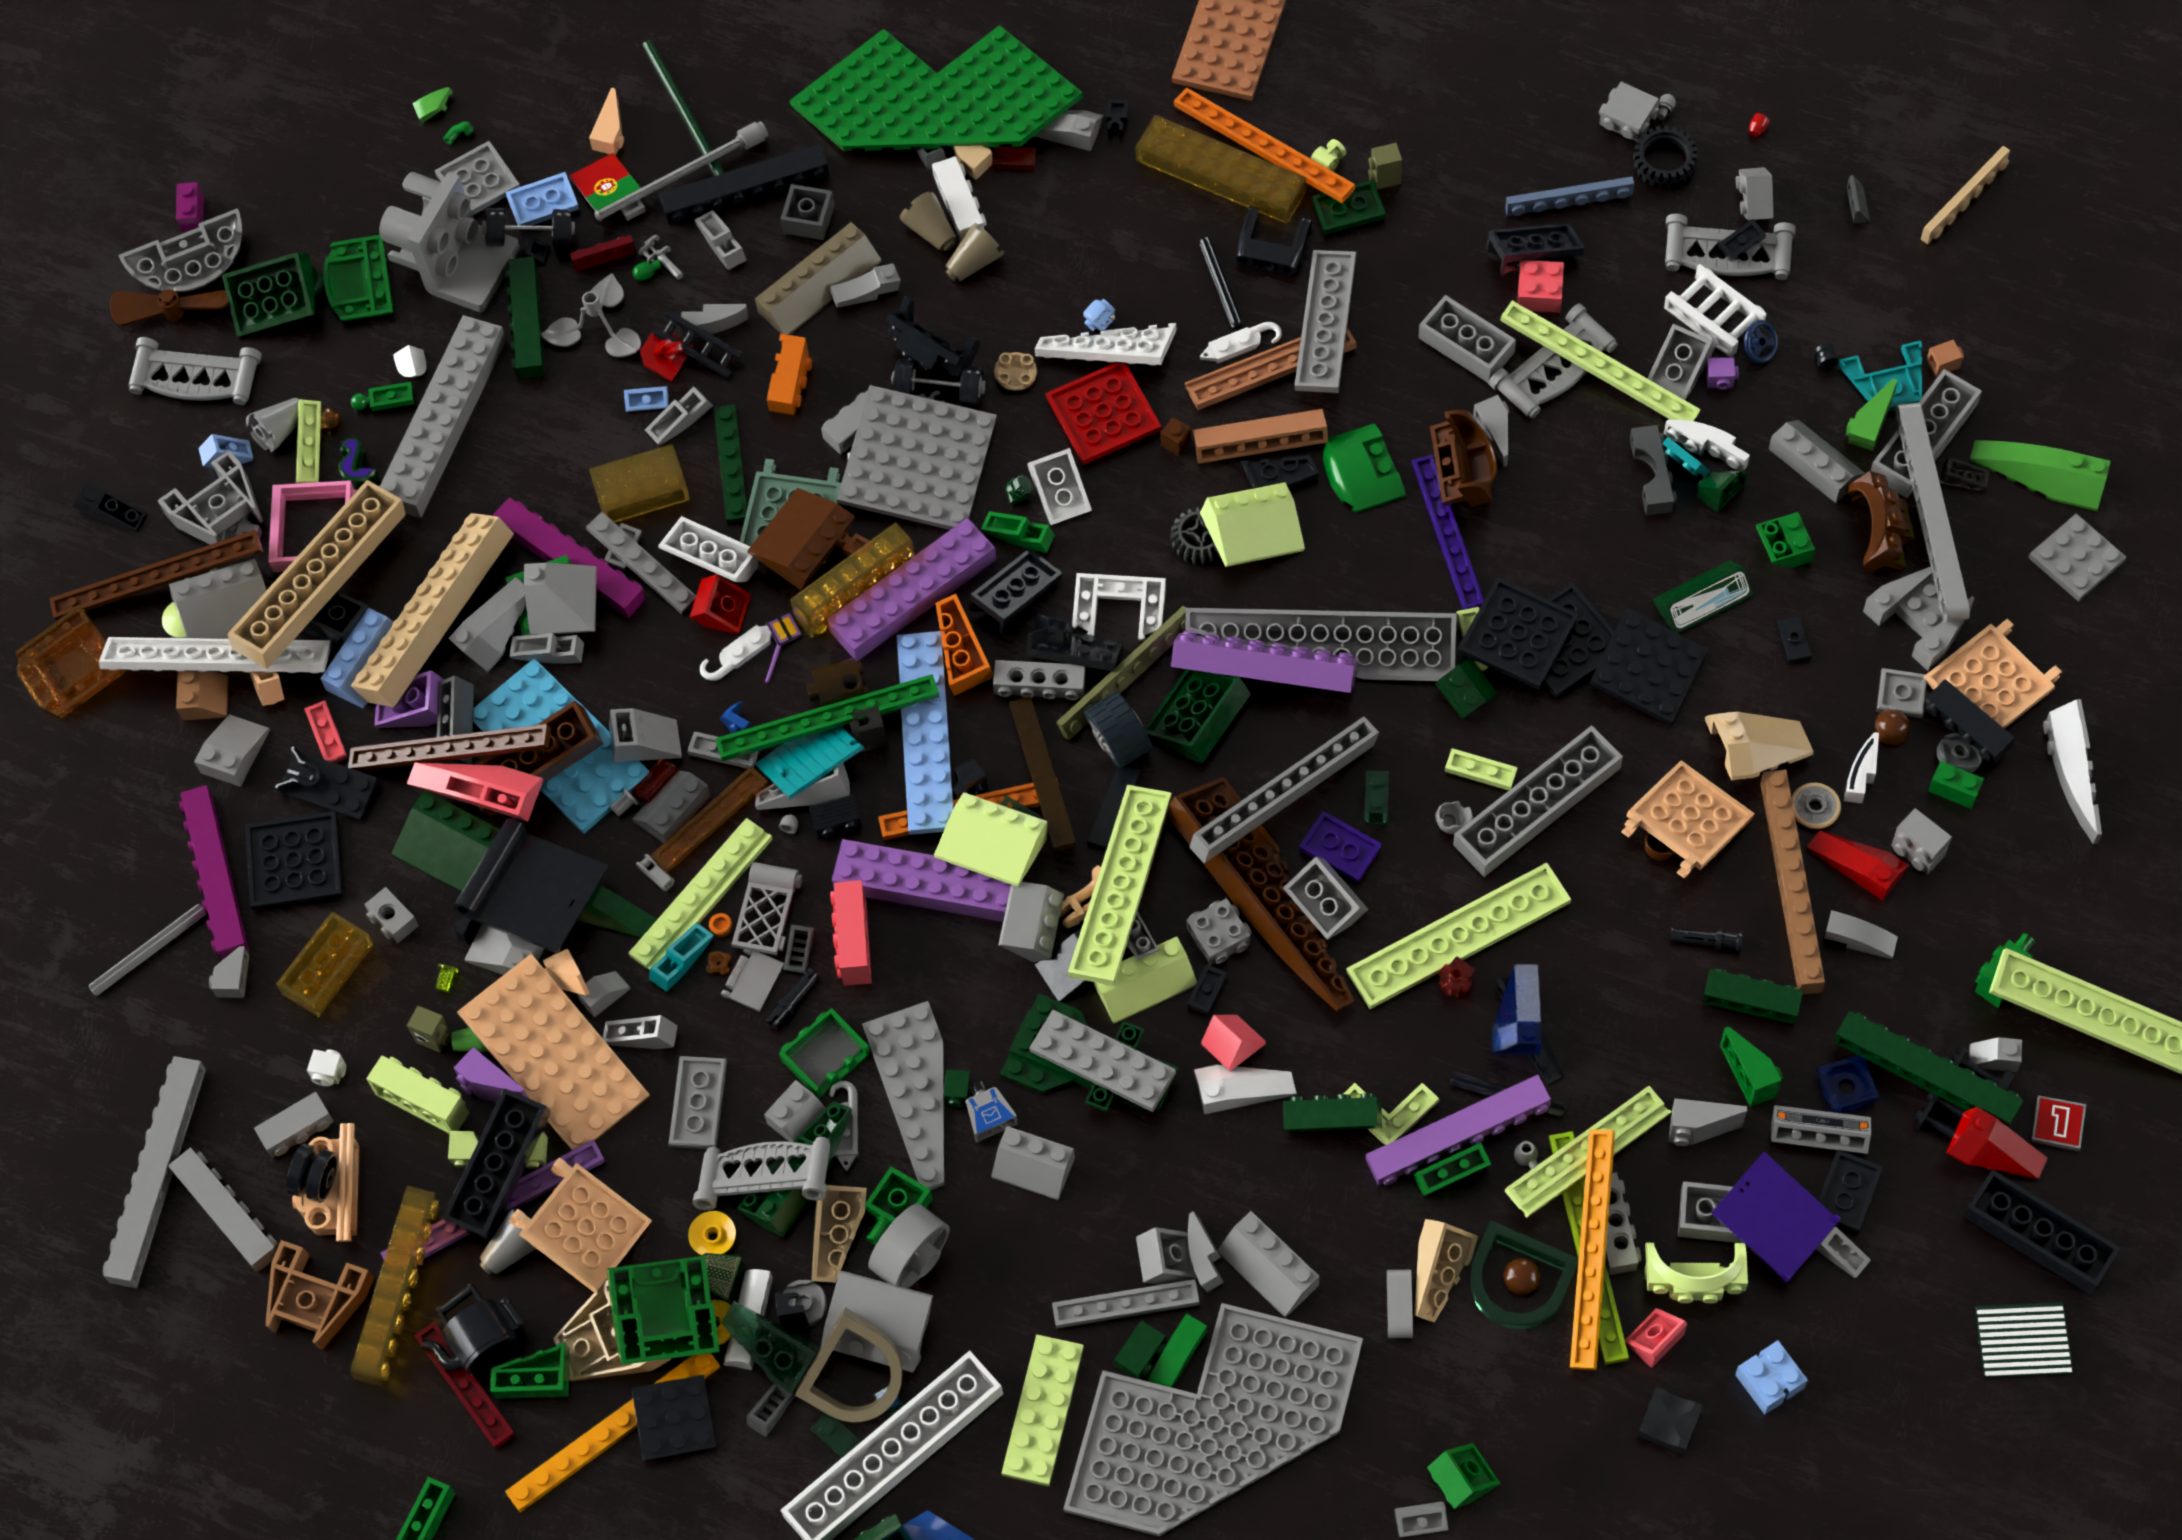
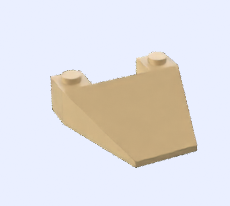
(594, 1344)

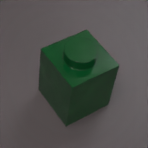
(956, 1087)

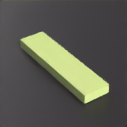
(308, 441)

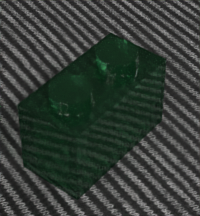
(1376, 797)

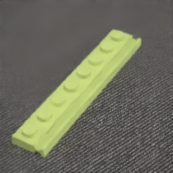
(702, 892)
(1570, 1162)

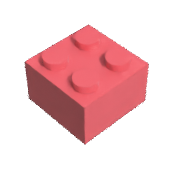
(1540, 285)

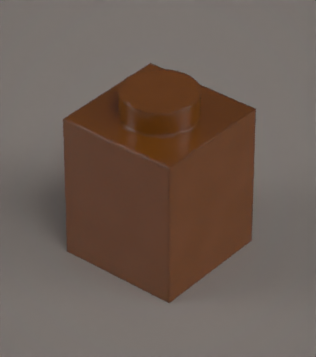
(1175, 436)

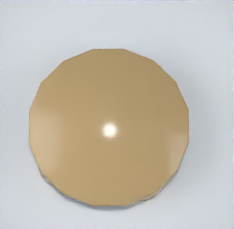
(1015, 370)

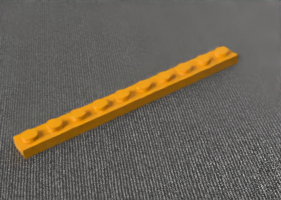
(1592, 1250)
(596, 1440)

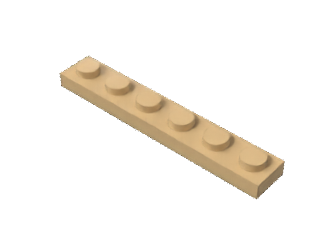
(1962, 198)

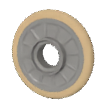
(1825, 796)

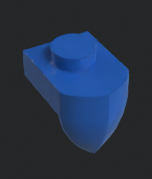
(732, 720)

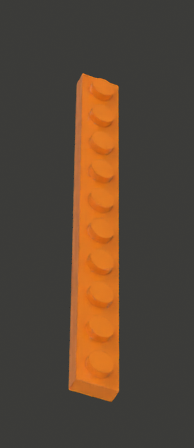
(1264, 144)

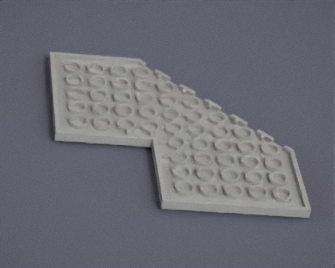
(1171, 1453)

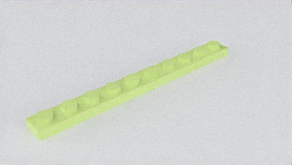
(1598, 363)

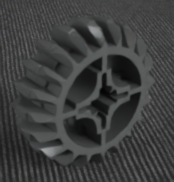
(1184, 537)

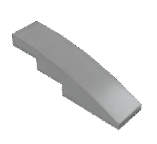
(1843, 1252)

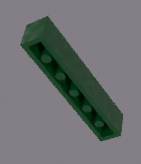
(526, 318)

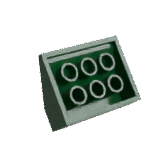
(271, 293)
(1197, 713)

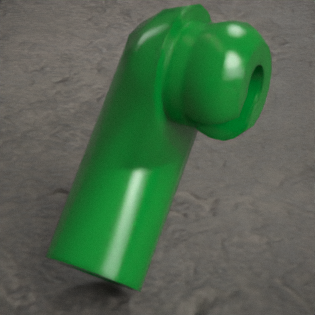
(456, 130)

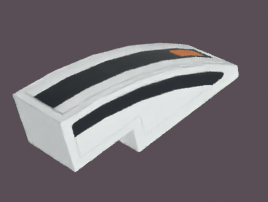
(1862, 770)

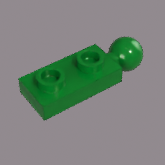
(385, 397)

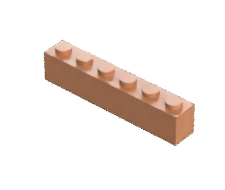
(1260, 436)

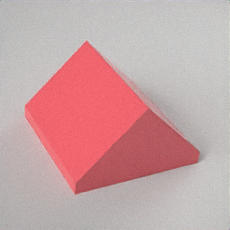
(1231, 1040)
(1656, 1336)

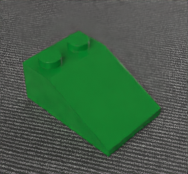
(1751, 1067)

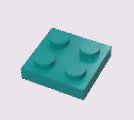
(1680, 455)

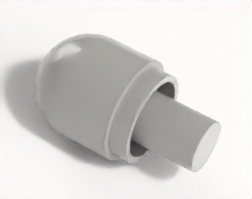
(1666, 104)

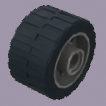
(1118, 729)

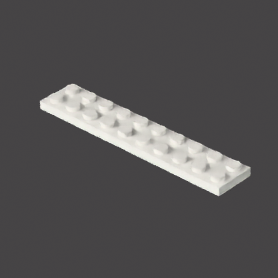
(207, 655)

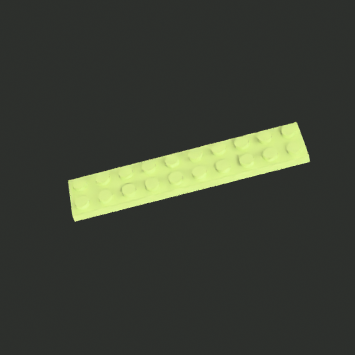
(1120, 885)
(1458, 935)
(2089, 1009)

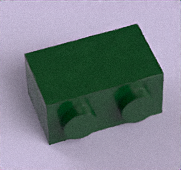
(1140, 1351)

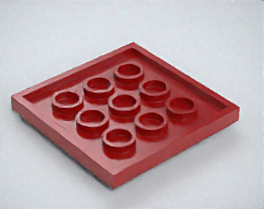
(1103, 412)

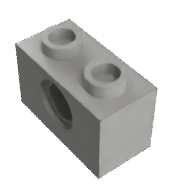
(399, 925)

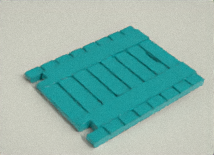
(808, 759)

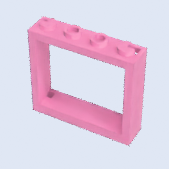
(294, 492)

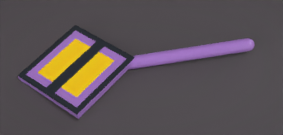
(783, 629)

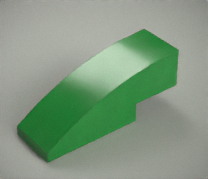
(1018, 531)
(1178, 1352)

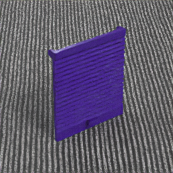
(1775, 1216)

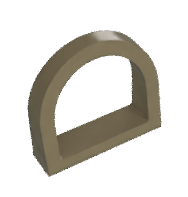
(832, 1407)

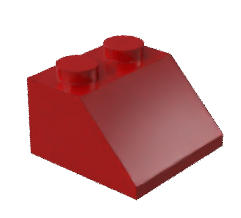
(720, 604)

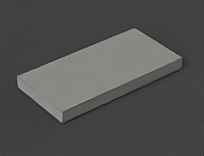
(697, 1102)

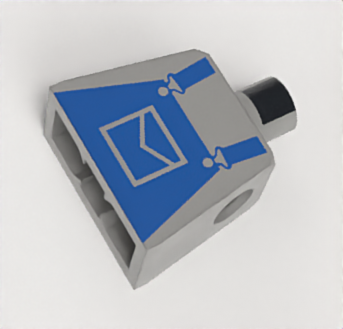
(988, 1111)

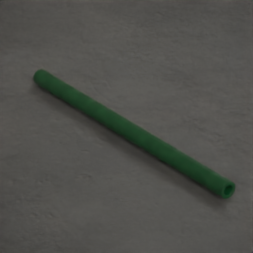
(681, 104)

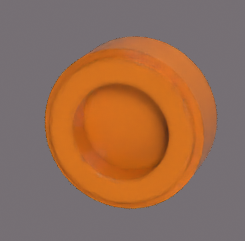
(720, 925)

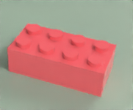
(851, 933)

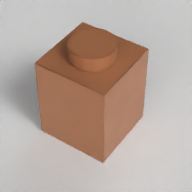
(1945, 356)

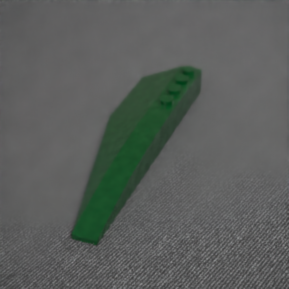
(452, 843)

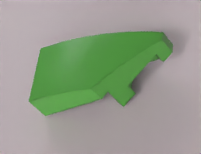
(432, 103)

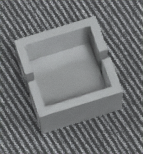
(1921, 841)

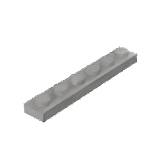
(641, 563)
(1125, 1303)

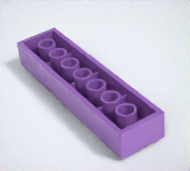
(912, 589)
(1264, 661)
(920, 881)

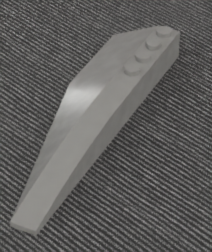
(1384, 642)

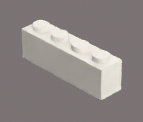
(957, 196)

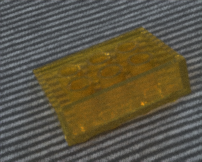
(639, 483)

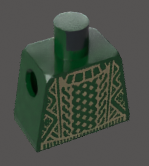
(723, 1275)

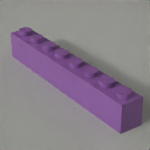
(1458, 1130)

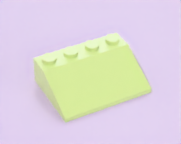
(1253, 524)
(991, 839)

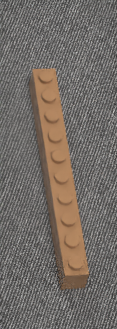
(1792, 882)

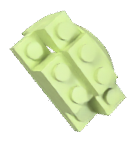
(1696, 1280)

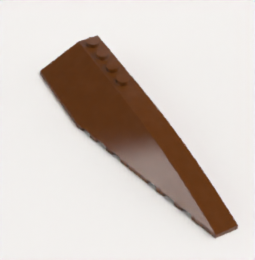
(1254, 881)

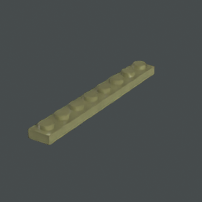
(1125, 672)

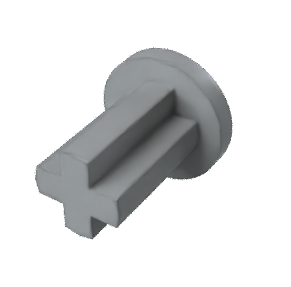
(623, 803)

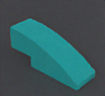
(680, 956)

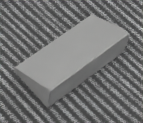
(1421, 1519)

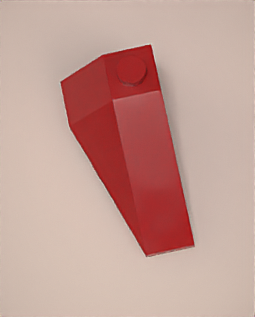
(1867, 866)
(1991, 1144)

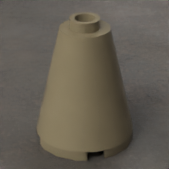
(929, 221)
(972, 254)

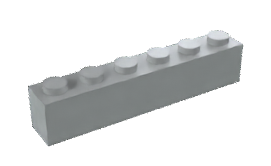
(223, 1209)

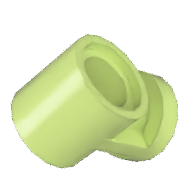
(1329, 157)

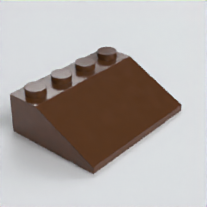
(801, 536)

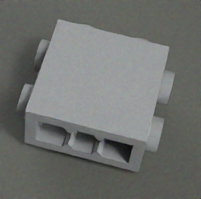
(1628, 111)
(1219, 931)

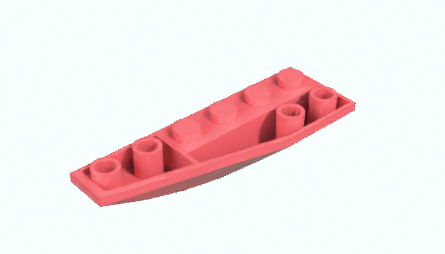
(481, 785)

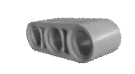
(1399, 1304)

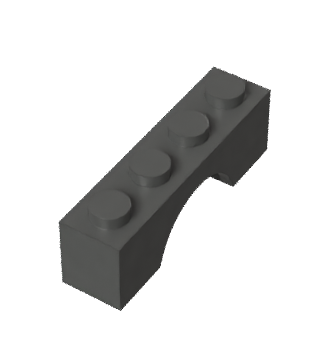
(1647, 446)

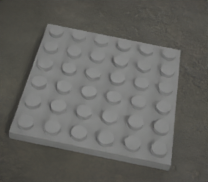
(916, 458)

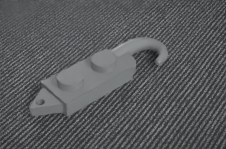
(848, 1146)

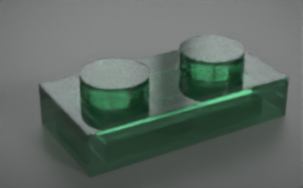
(835, 1435)

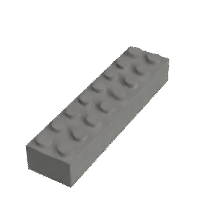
(1537, 801)

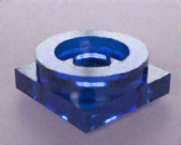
(1853, 1070)

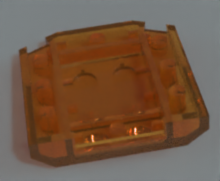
(63, 664)

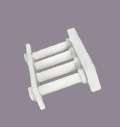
(1708, 328)

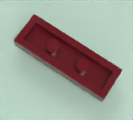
(603, 253)

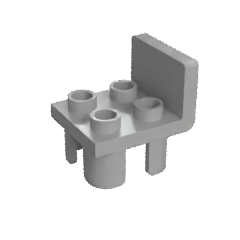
(447, 243)

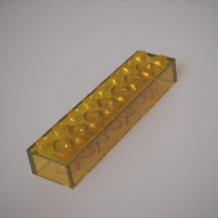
(1221, 169)
(393, 1286)

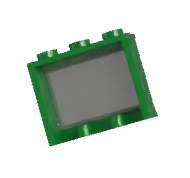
(824, 1053)

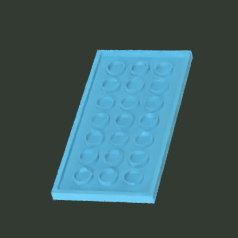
(589, 785)

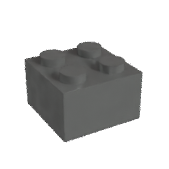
(807, 212)

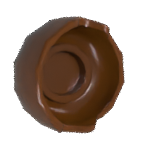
(1892, 727)
(1657, 849)
(1521, 1276)

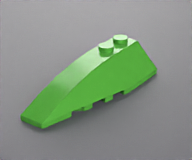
(2052, 471)

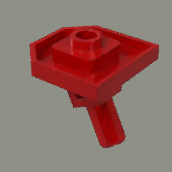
(663, 356)

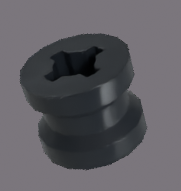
(1825, 356)

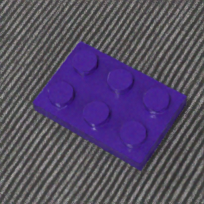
(1341, 846)

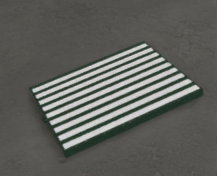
(2023, 1340)

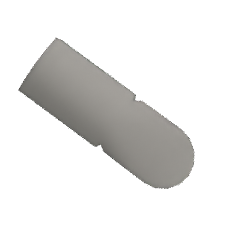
(656, 874)

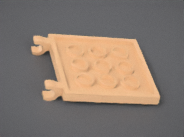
(1995, 675)
(1689, 816)
(583, 1225)

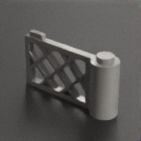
(768, 880)

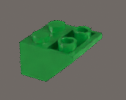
(1786, 541)

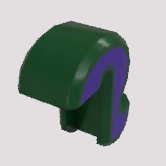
(351, 464)

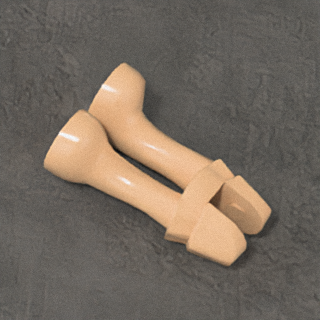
(1074, 901)

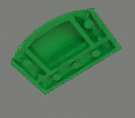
(358, 278)
(1362, 469)

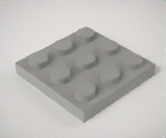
(482, 176)
(2077, 557)

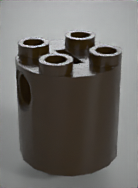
(829, 682)

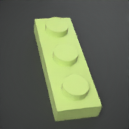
(1481, 769)

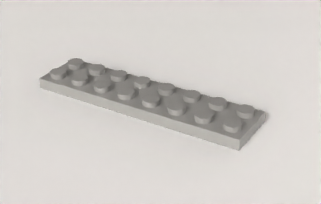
(1325, 321)

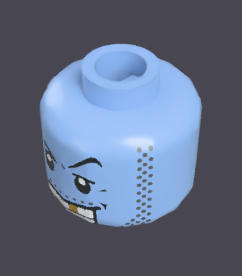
(1099, 315)

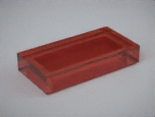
(1014, 157)
(655, 780)

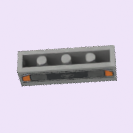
(1821, 1129)

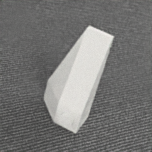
(1241, 1086)

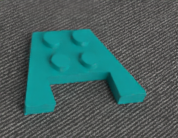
(1908, 376)

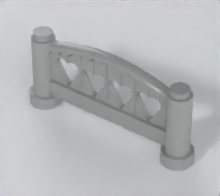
(1682, 238)
(150, 360)
(1516, 385)
(809, 1176)

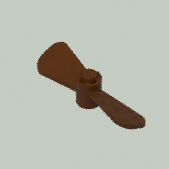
(136, 307)

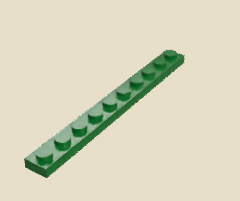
(825, 717)

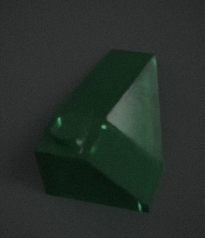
(773, 1347)

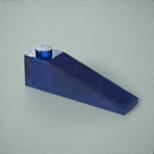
(1519, 1017)

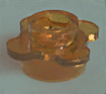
(717, 956)

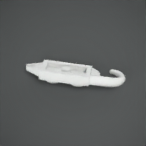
(1238, 342)
(739, 652)

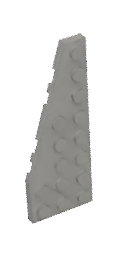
(912, 1071)

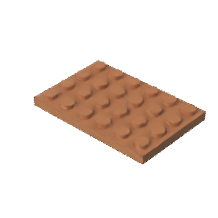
(1228, 46)

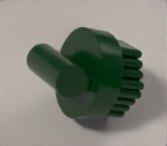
(1018, 489)

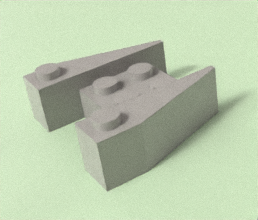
(216, 505)
(1916, 603)

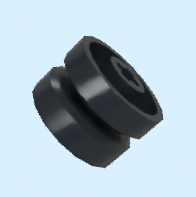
(312, 1173)

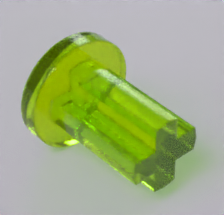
(445, 977)

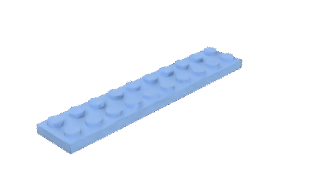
(925, 736)

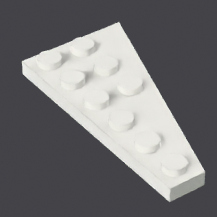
(1113, 345)

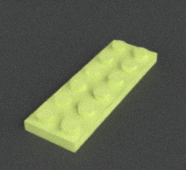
(1042, 1410)

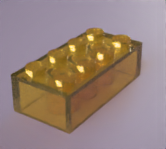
(325, 964)

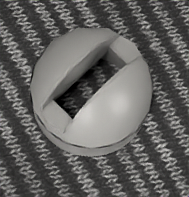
(789, 824)

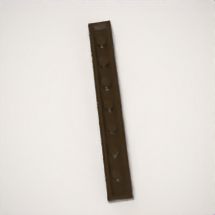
(1042, 774)

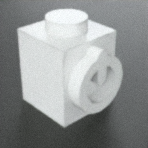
(326, 1067)

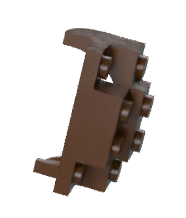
(1467, 468)
(1889, 521)

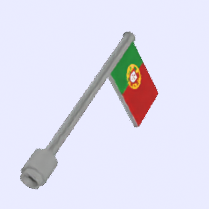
(611, 187)

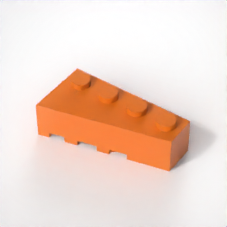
(962, 651)

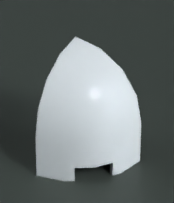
(410, 361)

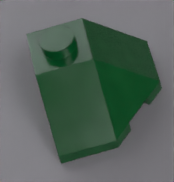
(1720, 487)

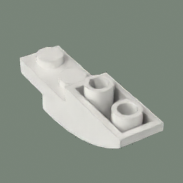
(1701, 437)

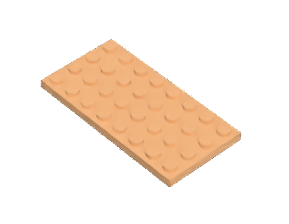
(553, 1053)

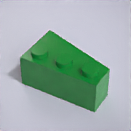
(533, 1376)

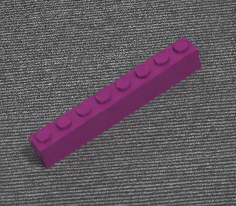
(550, 544)
(213, 871)

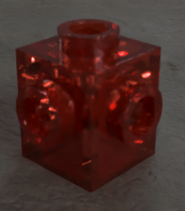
(1456, 977)

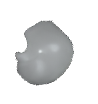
(1452, 817)

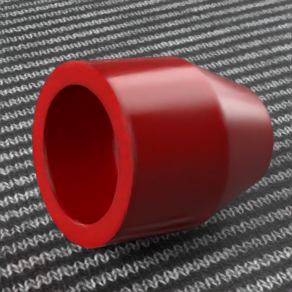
(1758, 124)

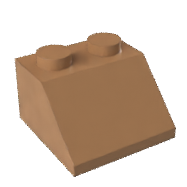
(202, 695)

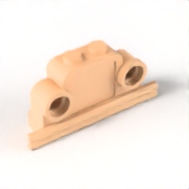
(339, 1210)

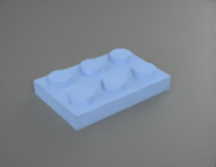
(535, 201)

